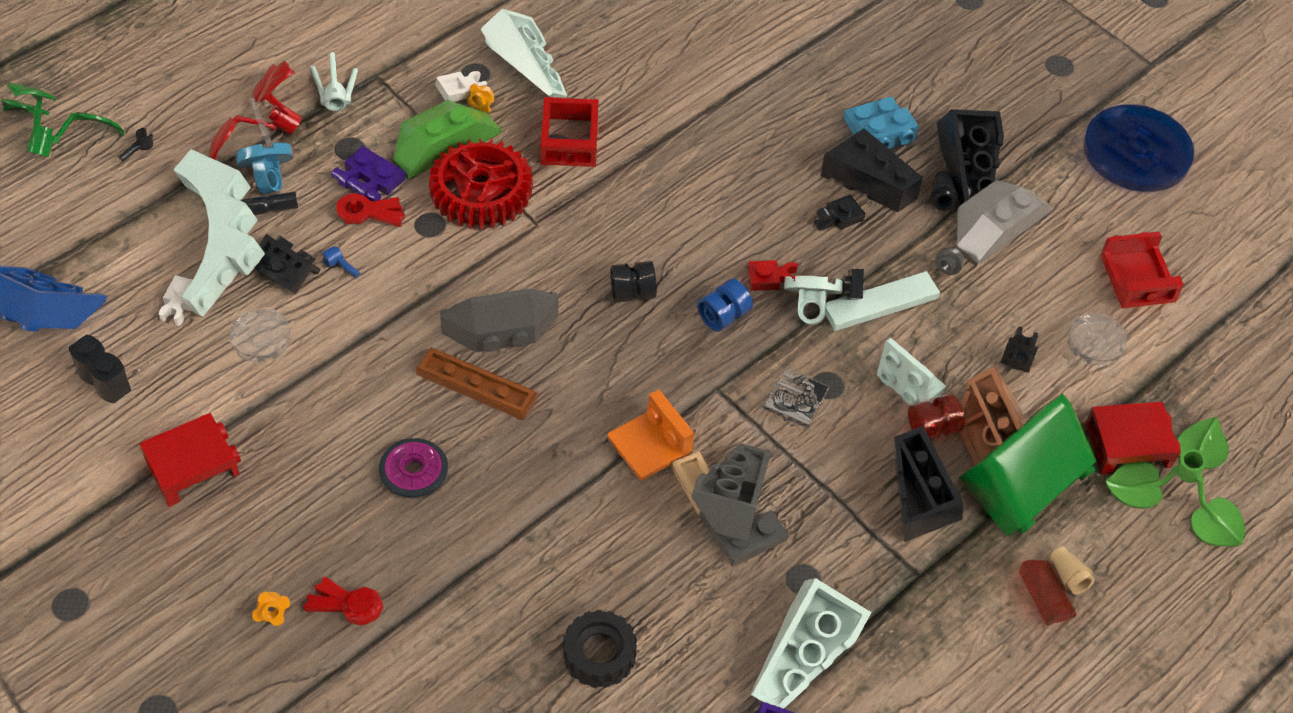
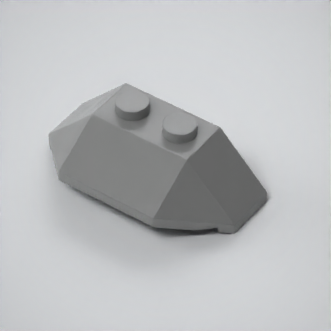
(996, 218)

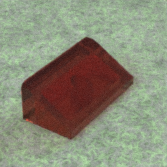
(1046, 591)

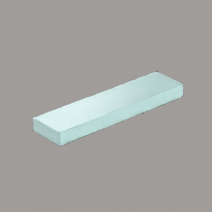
(882, 301)

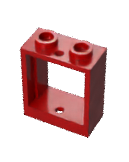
(582, 151)

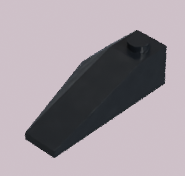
(971, 148)

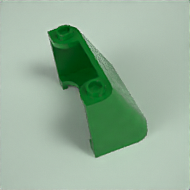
(1031, 466)

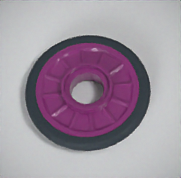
(416, 484)

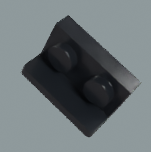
(284, 264)

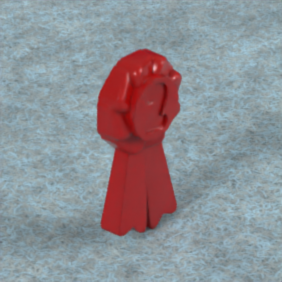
(357, 208)
(358, 605)

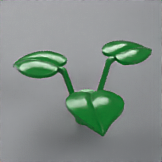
(41, 137)

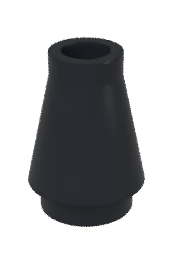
(943, 192)

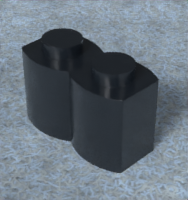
(100, 368)

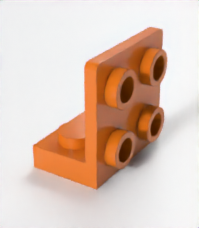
(653, 438)

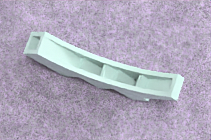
(230, 220)

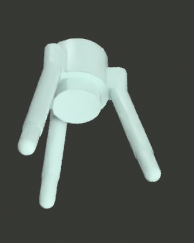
(334, 95)

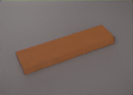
(476, 383)

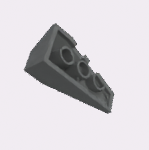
(732, 491)

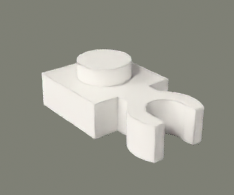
(456, 86)
(173, 300)

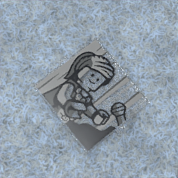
(796, 397)

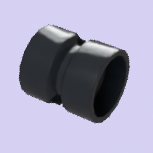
(633, 281)

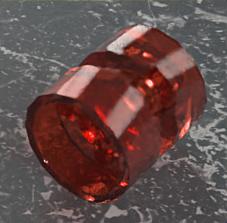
(939, 417)

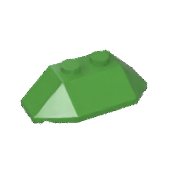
(436, 129)

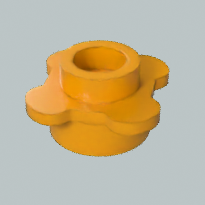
(481, 97)
(267, 600)

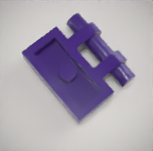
(371, 168)

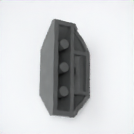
(500, 319)

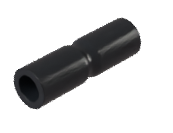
(273, 203)

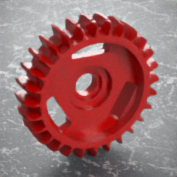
(481, 201)

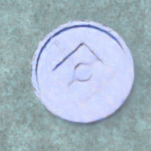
(1138, 148)

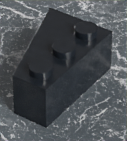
(874, 170)
(924, 486)

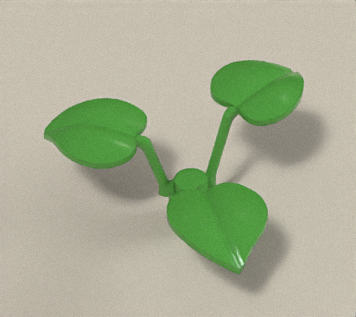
(1201, 448)

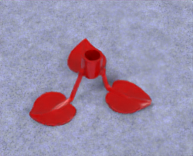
(280, 114)

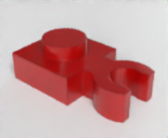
(767, 274)

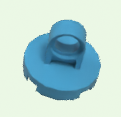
(265, 164)

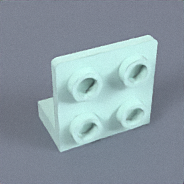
(908, 375)

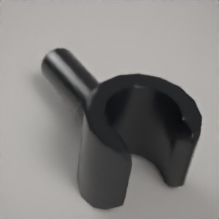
(142, 142)

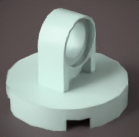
(812, 290)

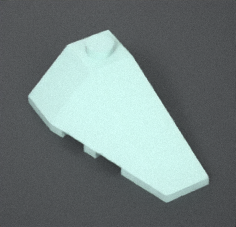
(521, 45)
(810, 639)

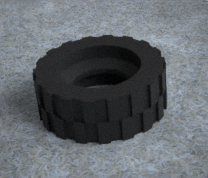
(599, 673)

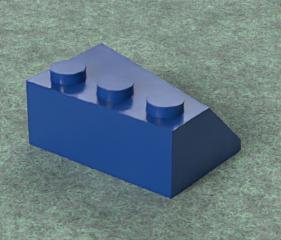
(41, 302)

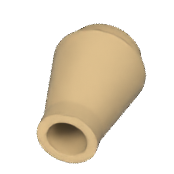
(1073, 573)

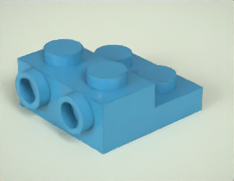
(884, 121)

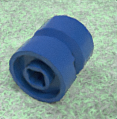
(724, 305)

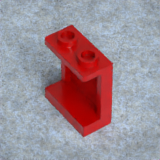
(1139, 270)
(1131, 435)
(189, 455)

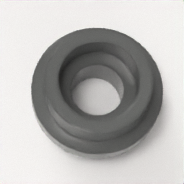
(949, 261)

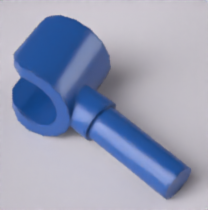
(333, 256)

